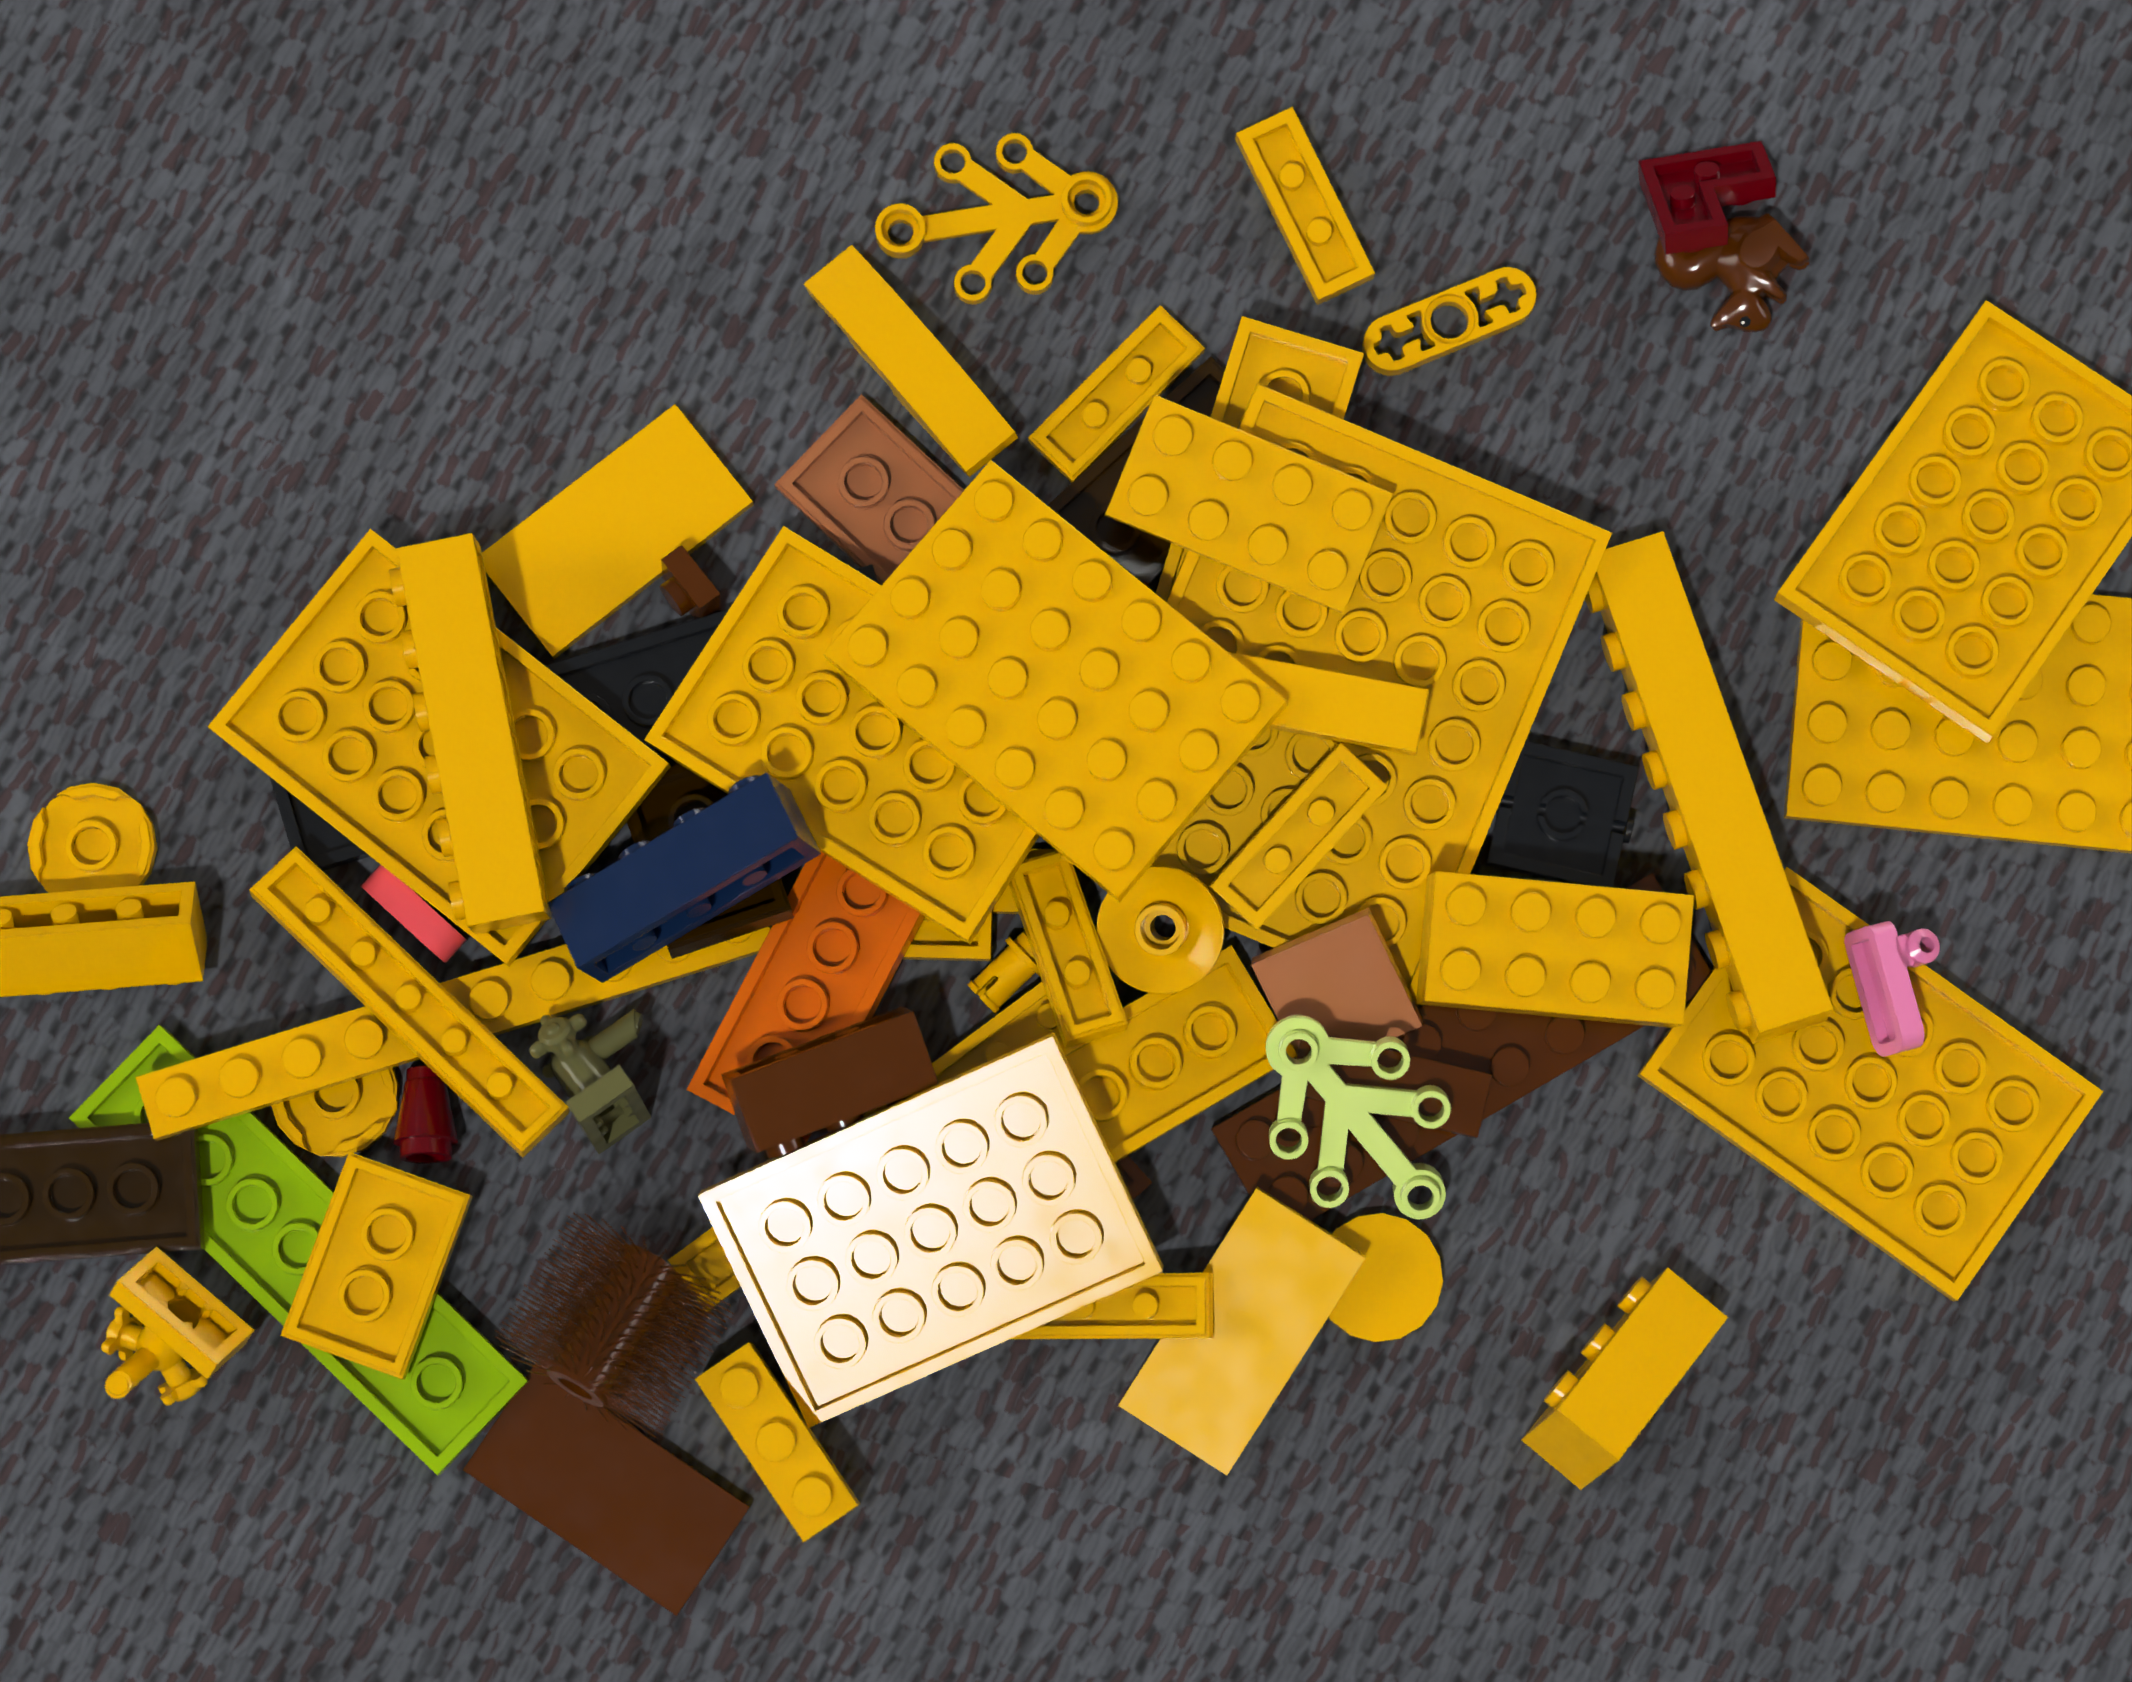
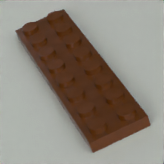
(1512, 1047)

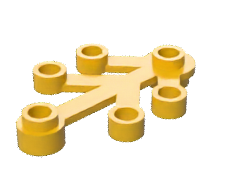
(1007, 215)

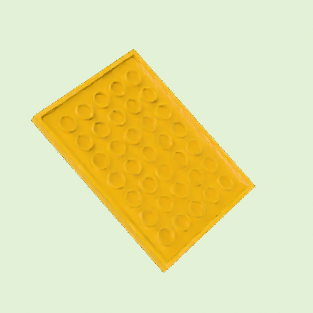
(1455, 598)

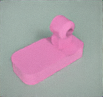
(1884, 985)

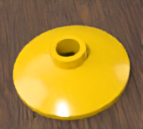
(1145, 957)

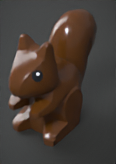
(1746, 266)

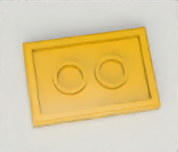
(376, 1265)

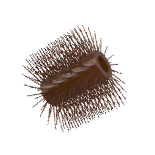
(614, 1325)

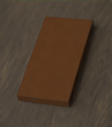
(607, 1490)

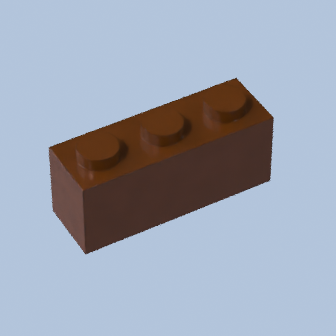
(829, 1081)

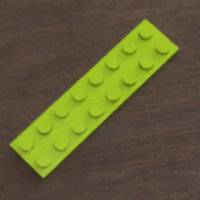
(262, 1227)

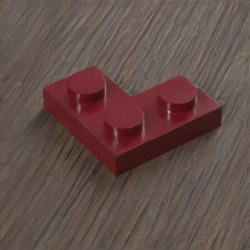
(1691, 187)

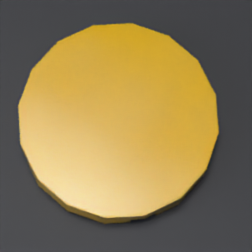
(109, 857)
(344, 1118)
(1395, 1283)

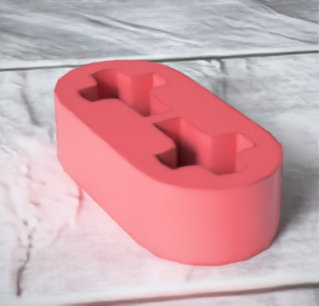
(414, 913)

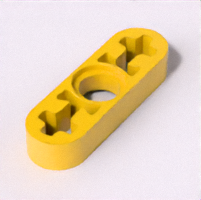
(1497, 317)

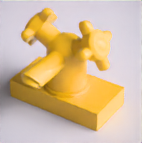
(180, 1325)

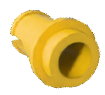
(1005, 973)

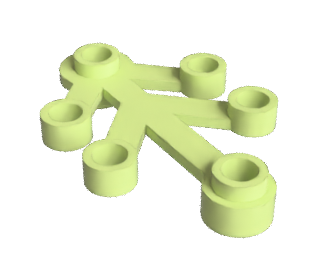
(1351, 1108)

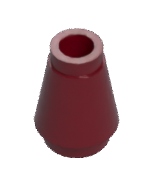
(425, 1119)

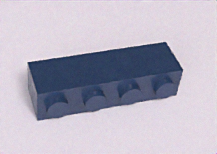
(683, 877)

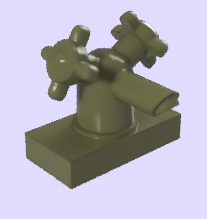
(599, 1097)

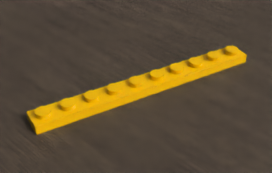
(361, 1045)

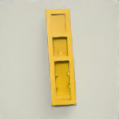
(911, 361)

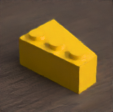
(1625, 1377)

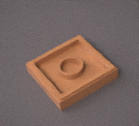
(1341, 980)

